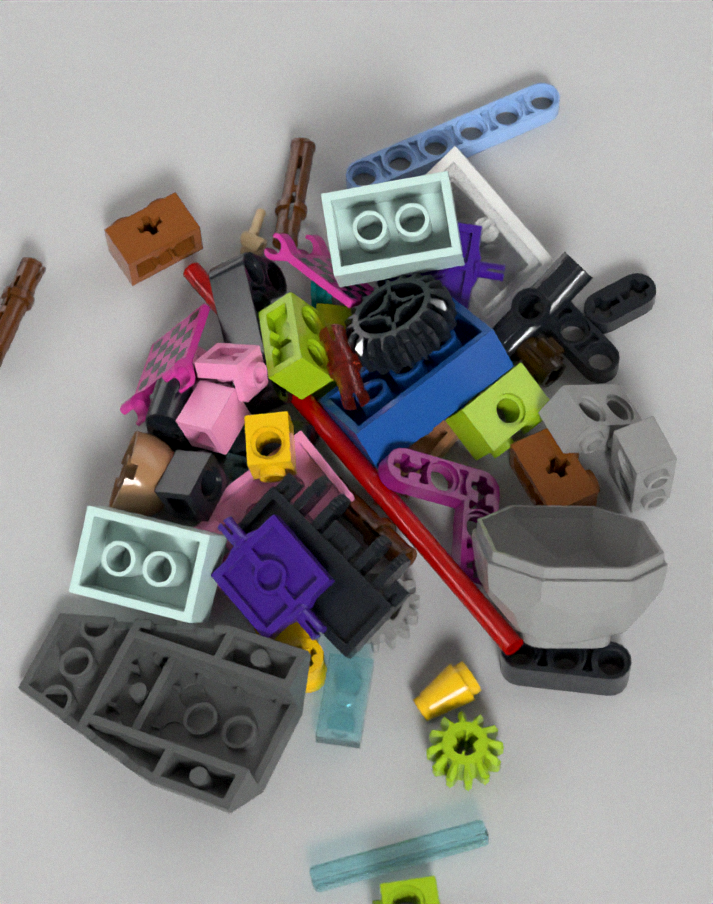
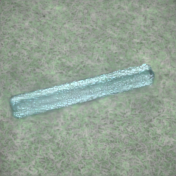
(399, 856)

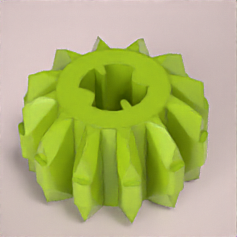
(464, 766)

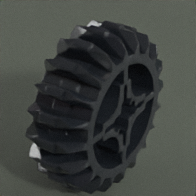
(401, 323)

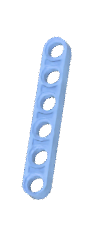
(449, 135)

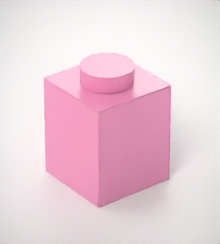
(213, 416)

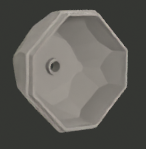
(568, 572)

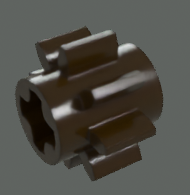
(541, 359)

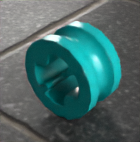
(319, 295)

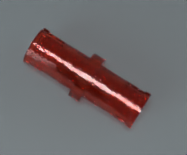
(344, 367)

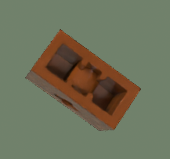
(153, 238)
(550, 474)

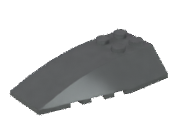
(175, 702)

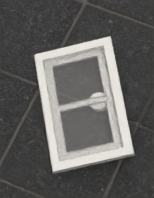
(502, 242)

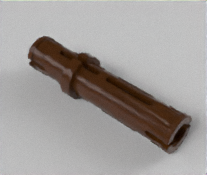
(300, 158)
(17, 300)
(373, 526)

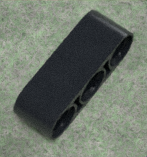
(583, 678)

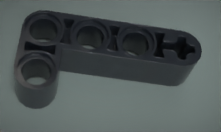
(239, 292)
(167, 405)

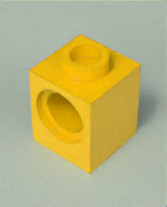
(267, 429)

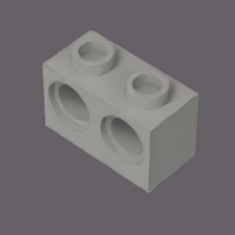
(587, 416)
(642, 465)

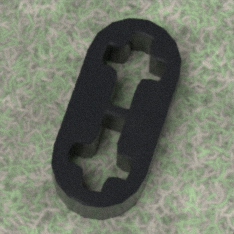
(617, 300)

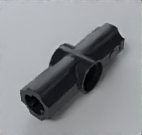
(554, 290)

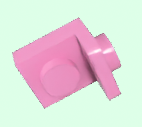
(235, 363)

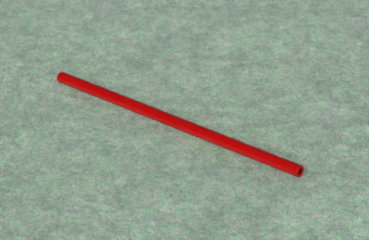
(390, 502)

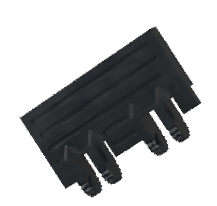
(355, 602)

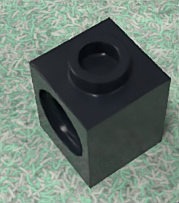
(192, 485)

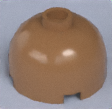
(140, 474)

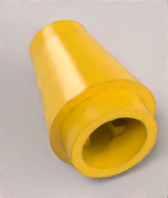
(447, 692)

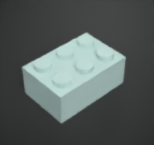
(392, 229)
(147, 564)

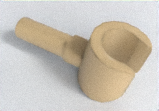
(250, 240)

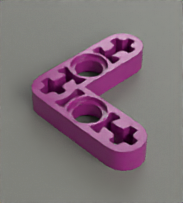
(457, 496)

